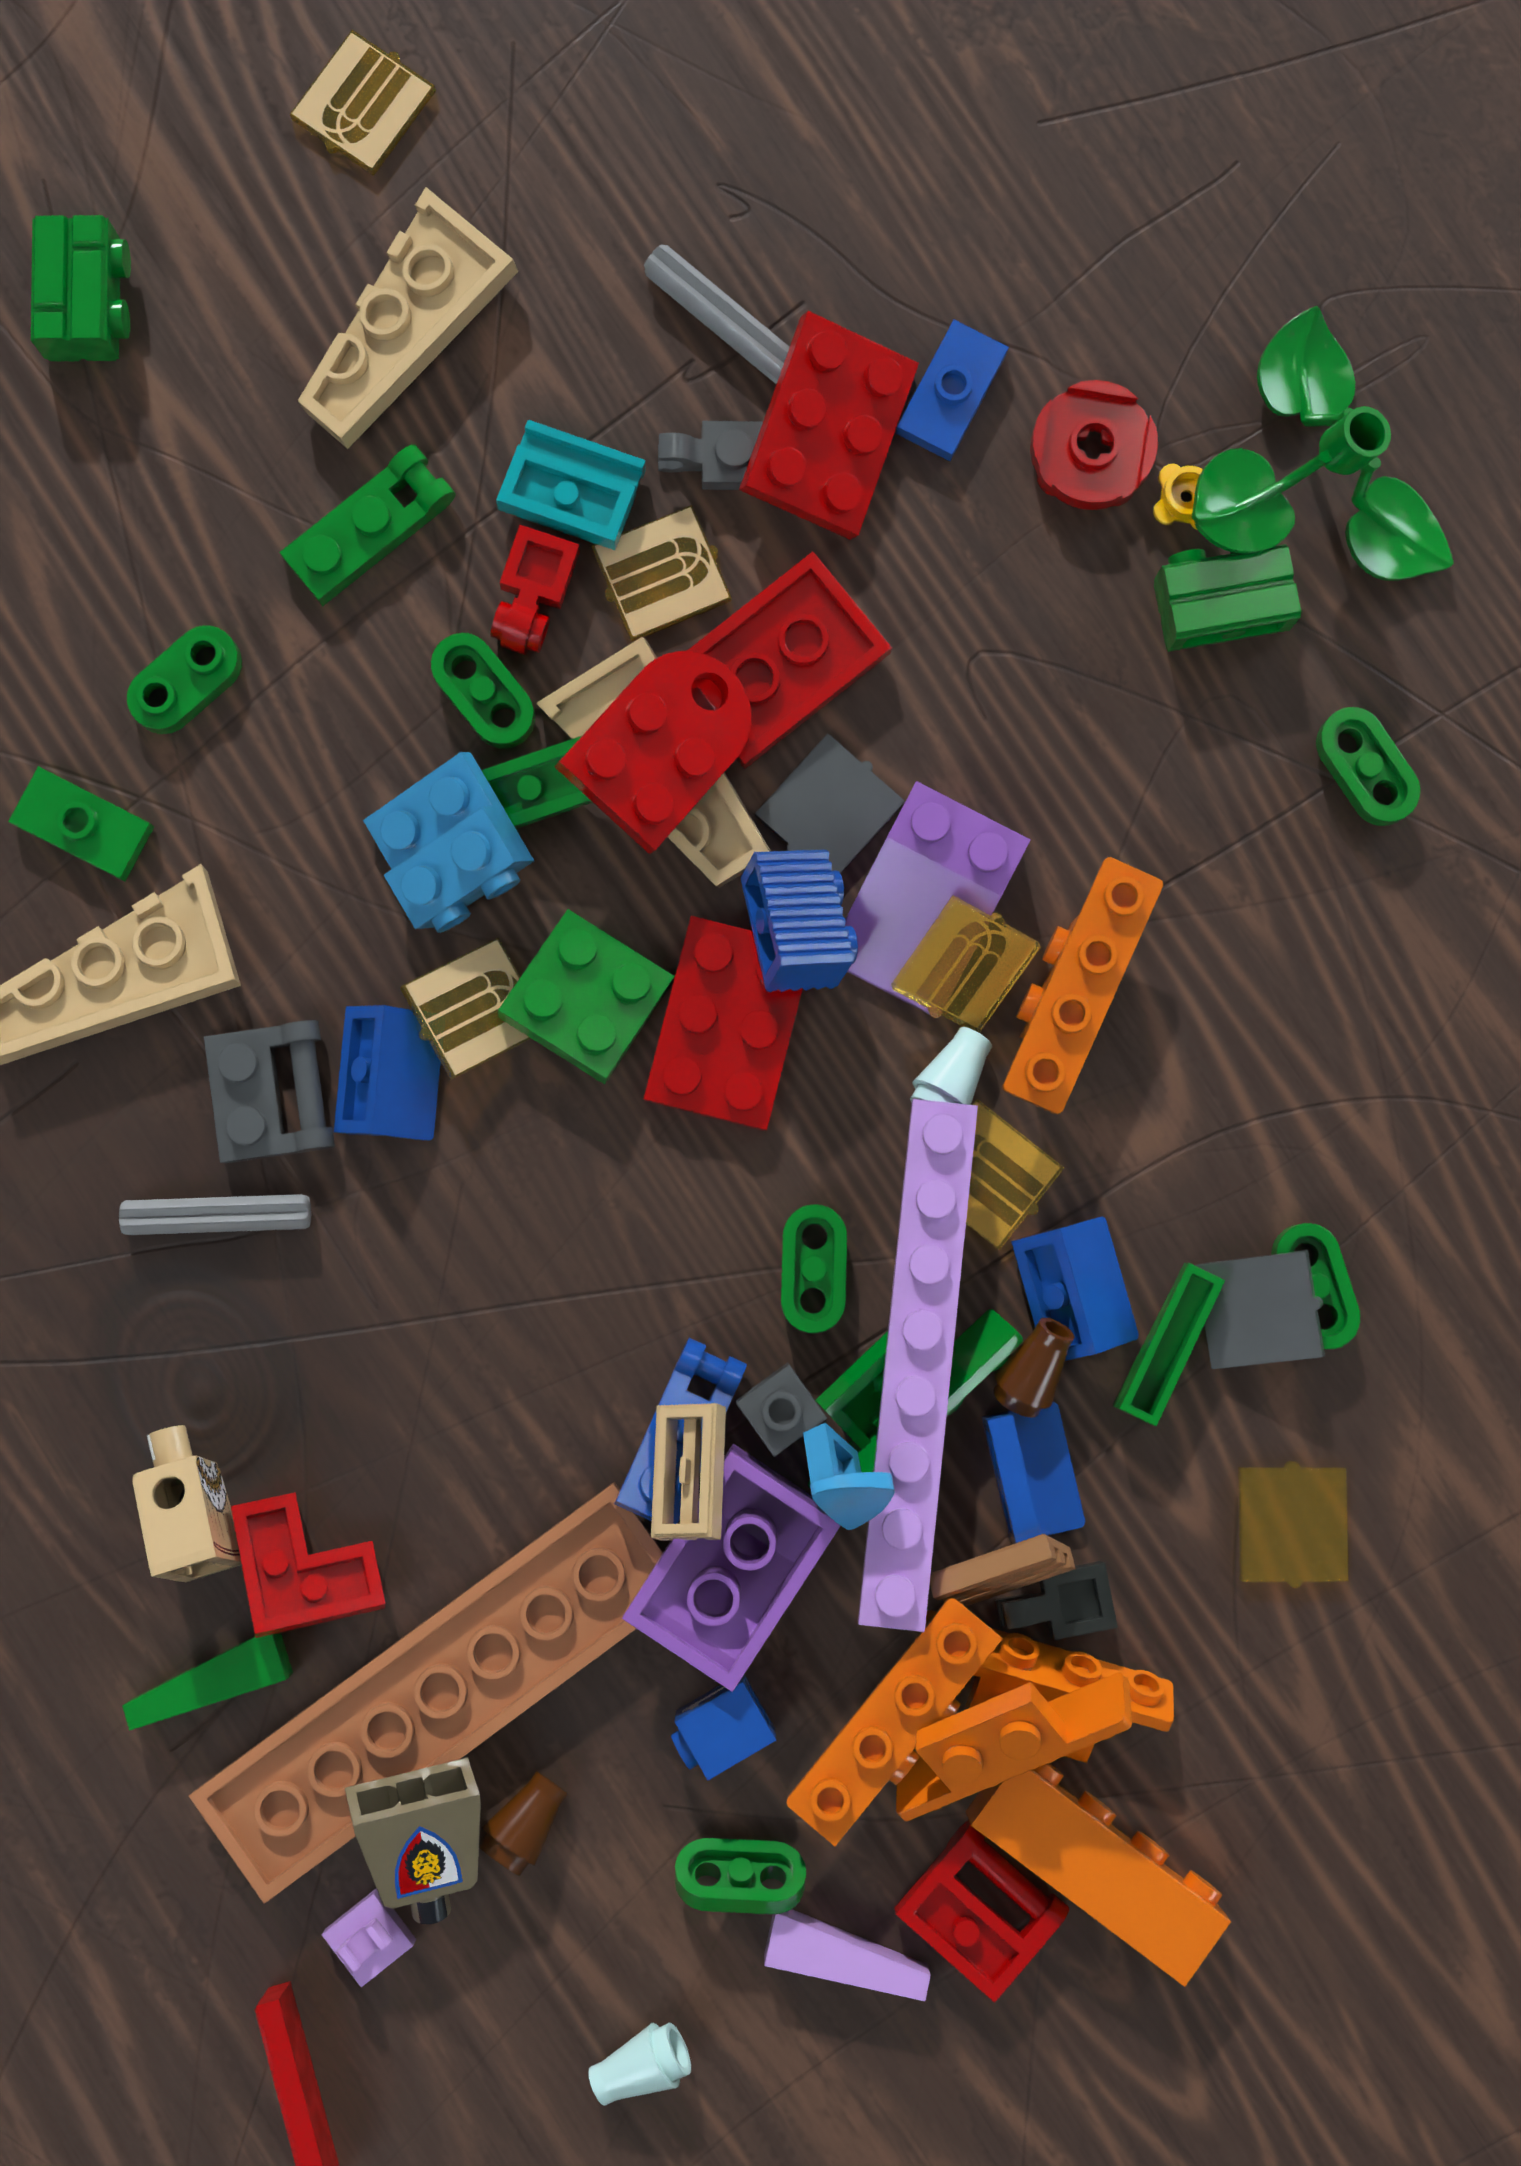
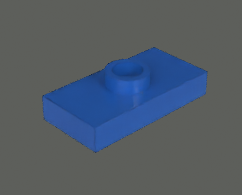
(952, 390)

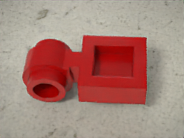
(538, 573)

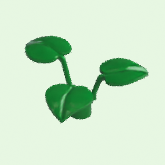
(1244, 507)

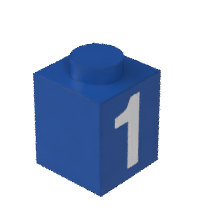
(722, 1728)

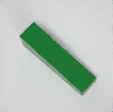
(1169, 1344)
(229, 1674)

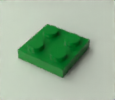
(585, 996)

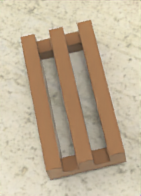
(1002, 1570)

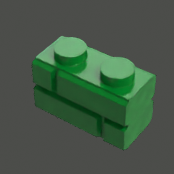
(78, 288)
(1225, 596)

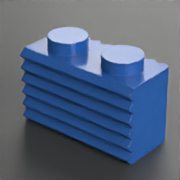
(798, 919)

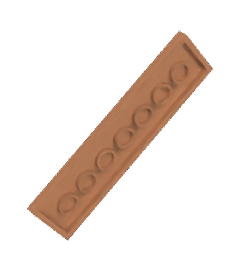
(433, 1692)

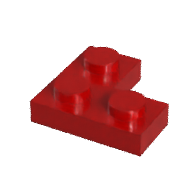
(295, 1588)

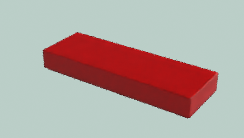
(294, 2078)

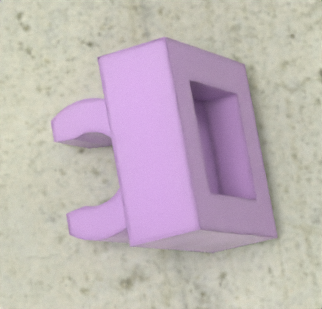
(368, 1938)

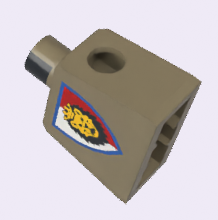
(419, 1836)

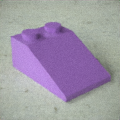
(927, 857)
(726, 1595)

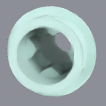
(955, 1070)
(642, 2066)

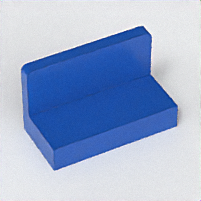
(386, 1075)
(1078, 1282)
(1033, 1473)

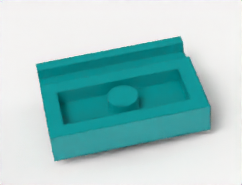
(571, 485)

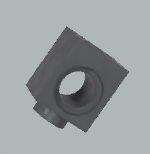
(780, 1409)

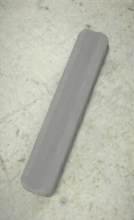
(717, 311)
(215, 1214)

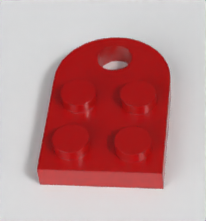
(658, 748)

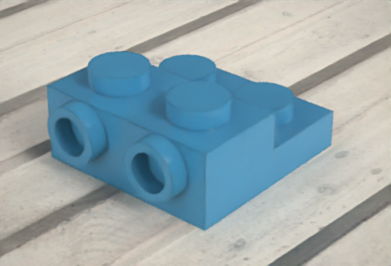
(448, 844)

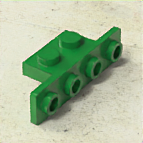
(856, 1394)

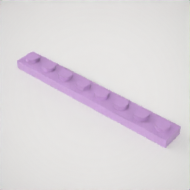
(918, 1362)

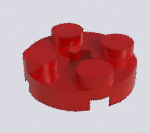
(1123, 426)

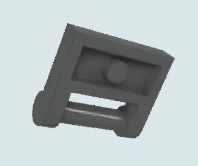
(248, 1092)

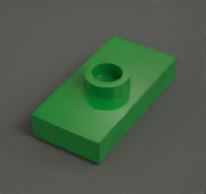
(81, 824)

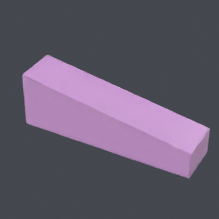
(829, 1953)

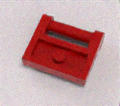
(967, 1927)

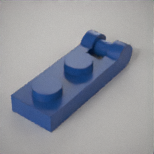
(637, 1488)

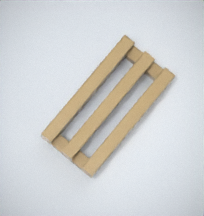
(710, 1477)

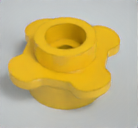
(1174, 482)

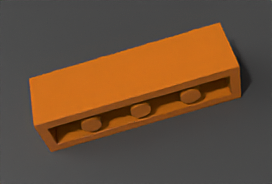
(1102, 1869)

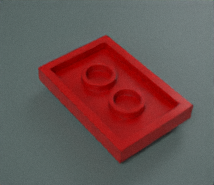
(829, 425)
(791, 652)
(722, 1030)

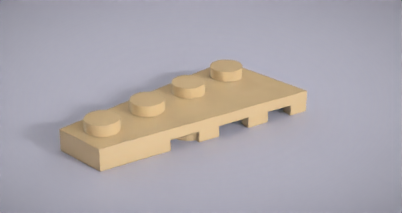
(421, 301)
(718, 829)
(134, 968)

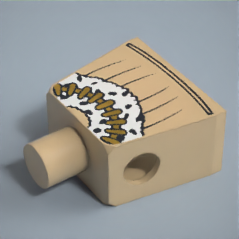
(191, 1535)

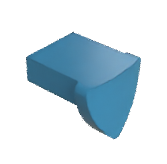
(839, 1484)

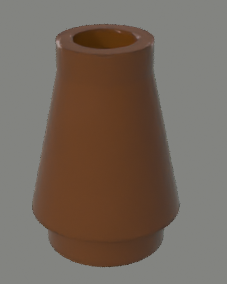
(1034, 1369)
(521, 1826)

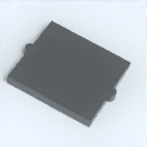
(830, 804)
(1264, 1311)

